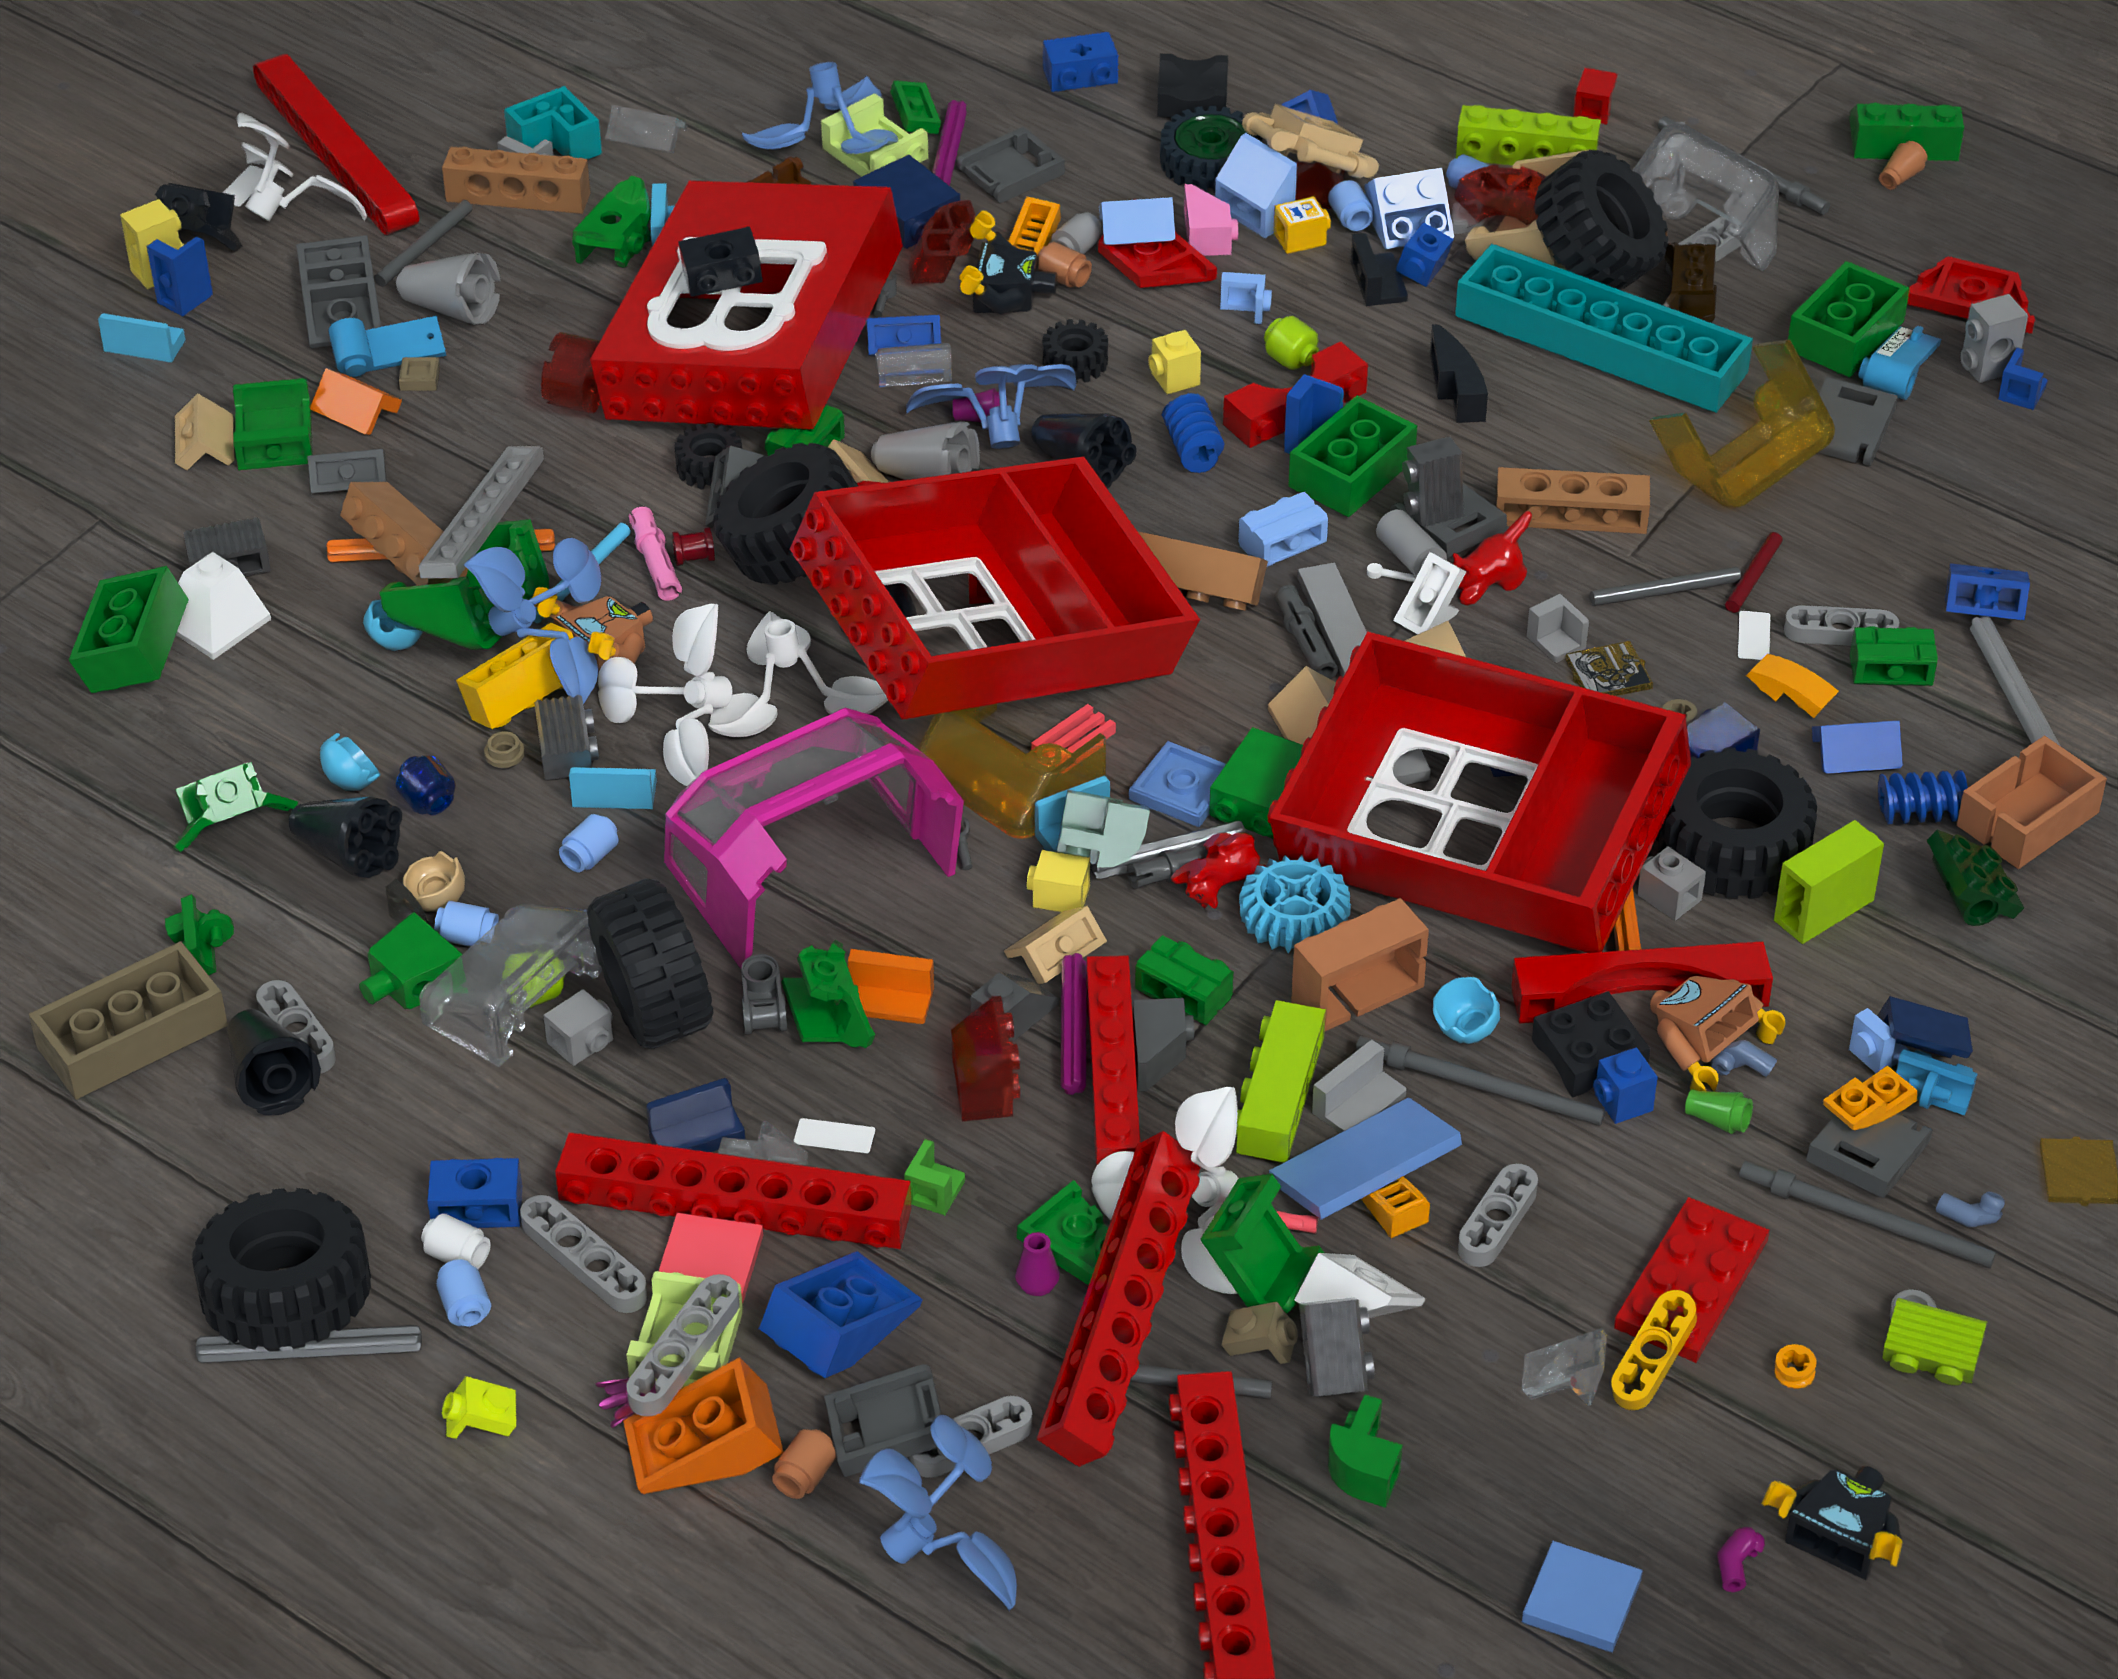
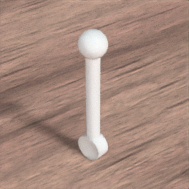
(1375, 571)

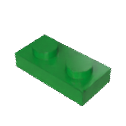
(915, 106)

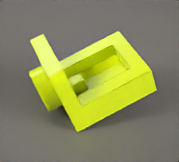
(480, 1406)

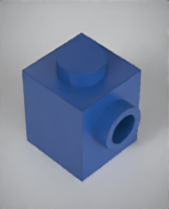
(1424, 254)
(1625, 1085)

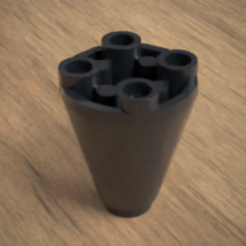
(1098, 437)
(351, 832)

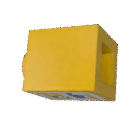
(1301, 224)

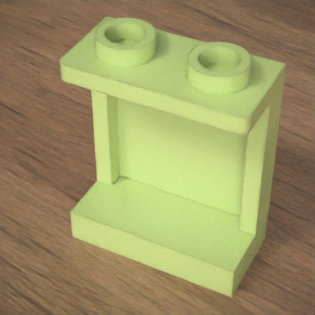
(867, 116)
(668, 1298)

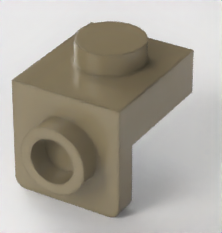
(1260, 1329)

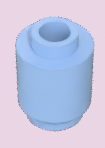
(1351, 205)
(588, 843)
(464, 922)
(462, 1293)

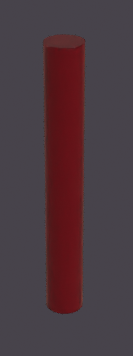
(1753, 572)

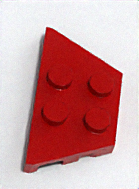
(1159, 262)
(1959, 283)

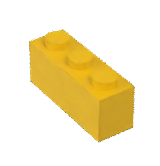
(511, 680)

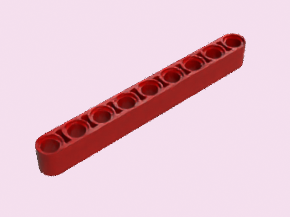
(336, 144)

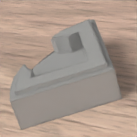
(1462, 219)

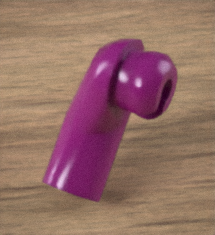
(1731, 1555)

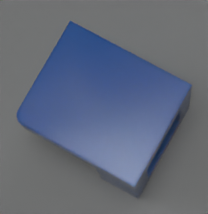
(1313, 104)
(2020, 384)

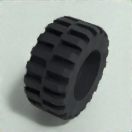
(1601, 219)
(768, 504)
(1744, 788)
(650, 963)
(288, 1305)

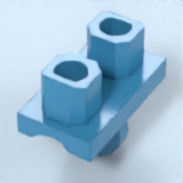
(1937, 1081)

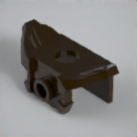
(1692, 279)

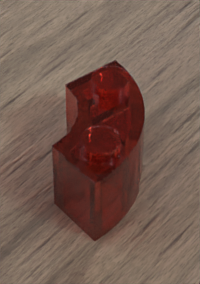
(1499, 192)
(941, 242)

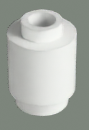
(454, 1239)

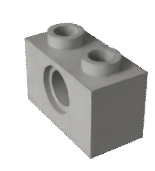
(1992, 336)

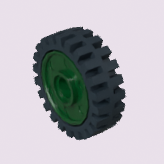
(1199, 145)

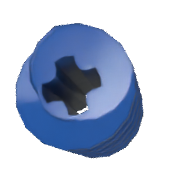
(1193, 432)
(1921, 795)

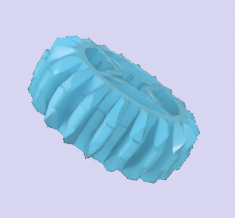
(1294, 893)

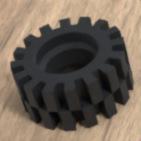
(1086, 340)
(699, 443)

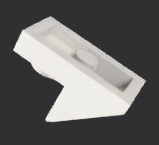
(1430, 595)

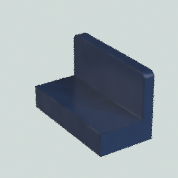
(1927, 1028)
(695, 1118)

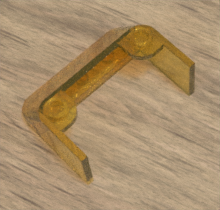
(1789, 433)
(1000, 778)

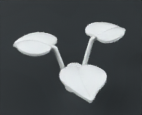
(267, 193)
(694, 643)
(781, 644)
(1208, 1128)

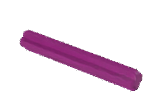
(950, 140)
(1073, 1024)

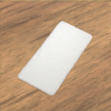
(245, 184)
(1753, 635)
(834, 1135)

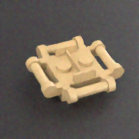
(1311, 140)

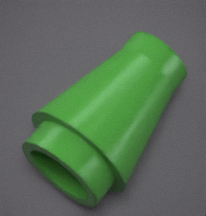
(1722, 1109)

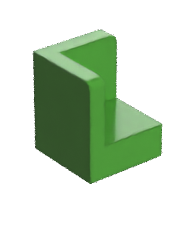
(932, 1184)

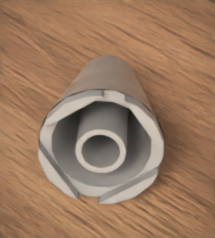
(453, 286)
(927, 451)

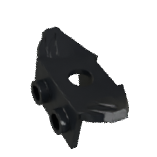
(202, 211)

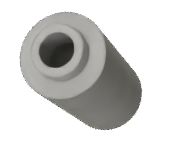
(1407, 540)

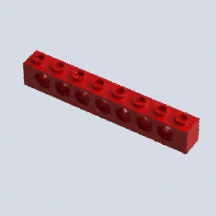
(734, 1189)
(1120, 1301)
(1216, 1469)

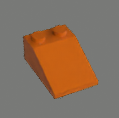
(706, 1432)

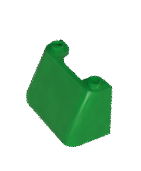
(460, 608)

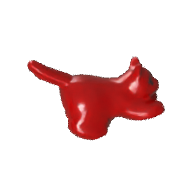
(1494, 561)
(1227, 861)

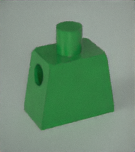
(406, 962)

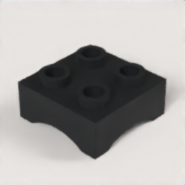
(1191, 84)
(1584, 1034)

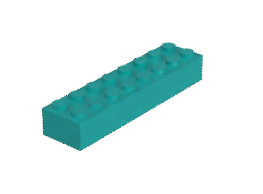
(1604, 327)

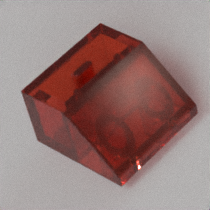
(985, 1062)

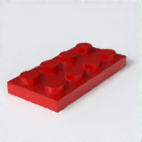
(1701, 1255)

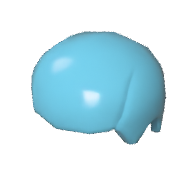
(386, 631)
(347, 764)
(1466, 1010)

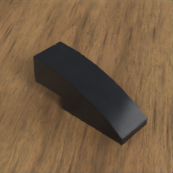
(1457, 377)

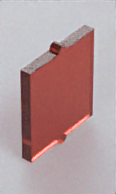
(1316, 181)

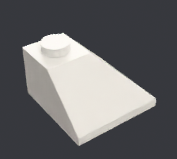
(219, 606)
(1350, 1277)

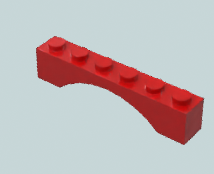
(1560, 980)
(1112, 1055)

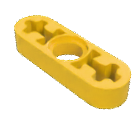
(1628, 1370)

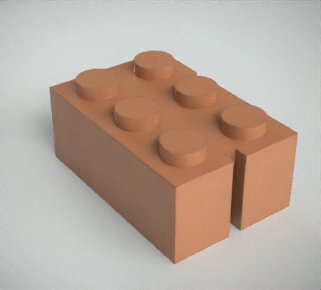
(2031, 801)
(1363, 960)

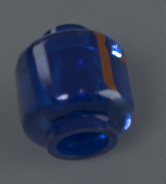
(425, 785)

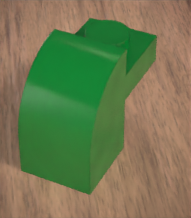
(1359, 1460)

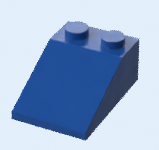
(836, 1312)

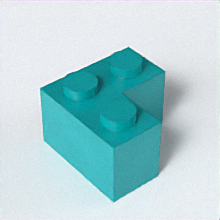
(557, 118)

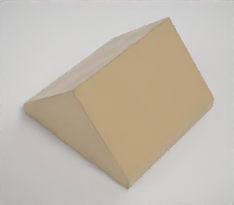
(1300, 704)

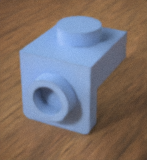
(1245, 293)
(1873, 1041)

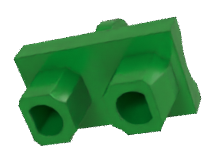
(200, 931)

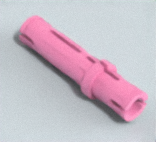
(651, 543)

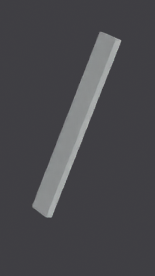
(481, 512)
(1342, 632)

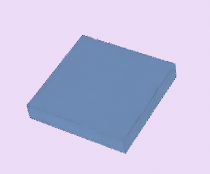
(1177, 783)
(1582, 1596)

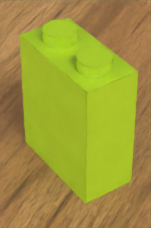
(1828, 881)

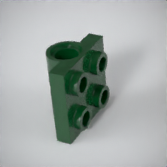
(1974, 879)

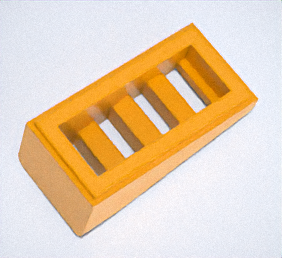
(1036, 210)
(1403, 1218)

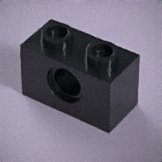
(720, 261)

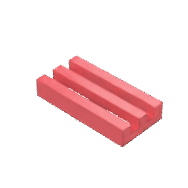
(1074, 727)

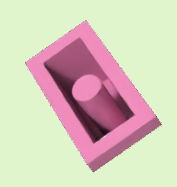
(1208, 222)

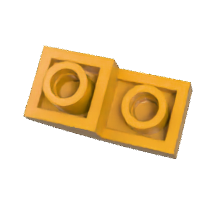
(1780, 676)
(1871, 1101)

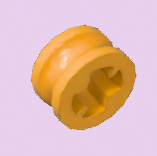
(1800, 1357)

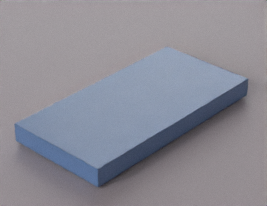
(1365, 1157)

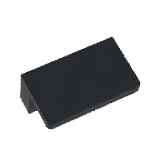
(1376, 274)

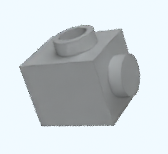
(1671, 883)
(579, 1027)

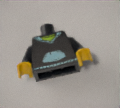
(1004, 273)
(1840, 1519)

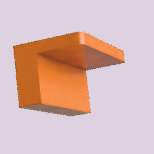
(351, 401)
(893, 985)

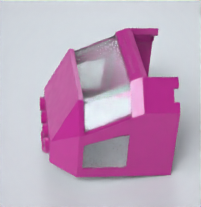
(718, 821)

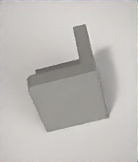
(1557, 628)

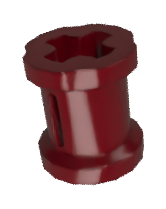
(693, 546)

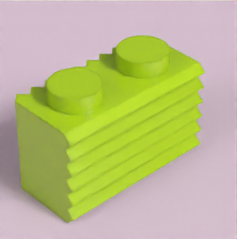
(1934, 1342)

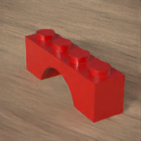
(1260, 411)

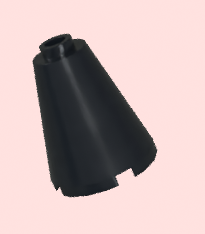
(270, 1064)

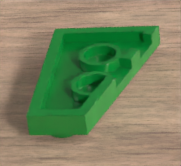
(1073, 1229)

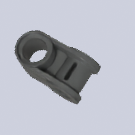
(762, 994)

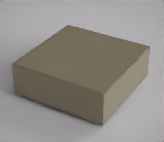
(419, 374)

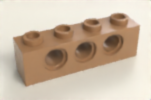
(516, 180)
(1575, 499)

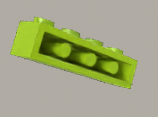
(1515, 135)
(1279, 1081)

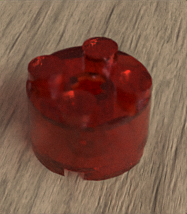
(569, 376)

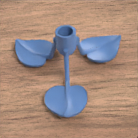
(828, 91)
(1001, 422)
(501, 580)
(913, 1532)

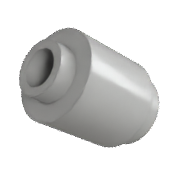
(1079, 232)

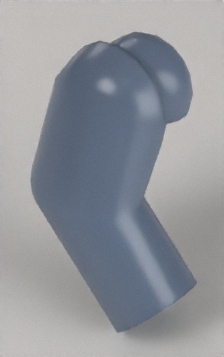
(1741, 1054)
(1972, 1215)

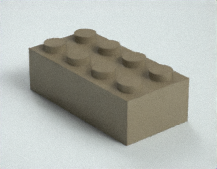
(128, 1020)

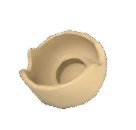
(435, 881)

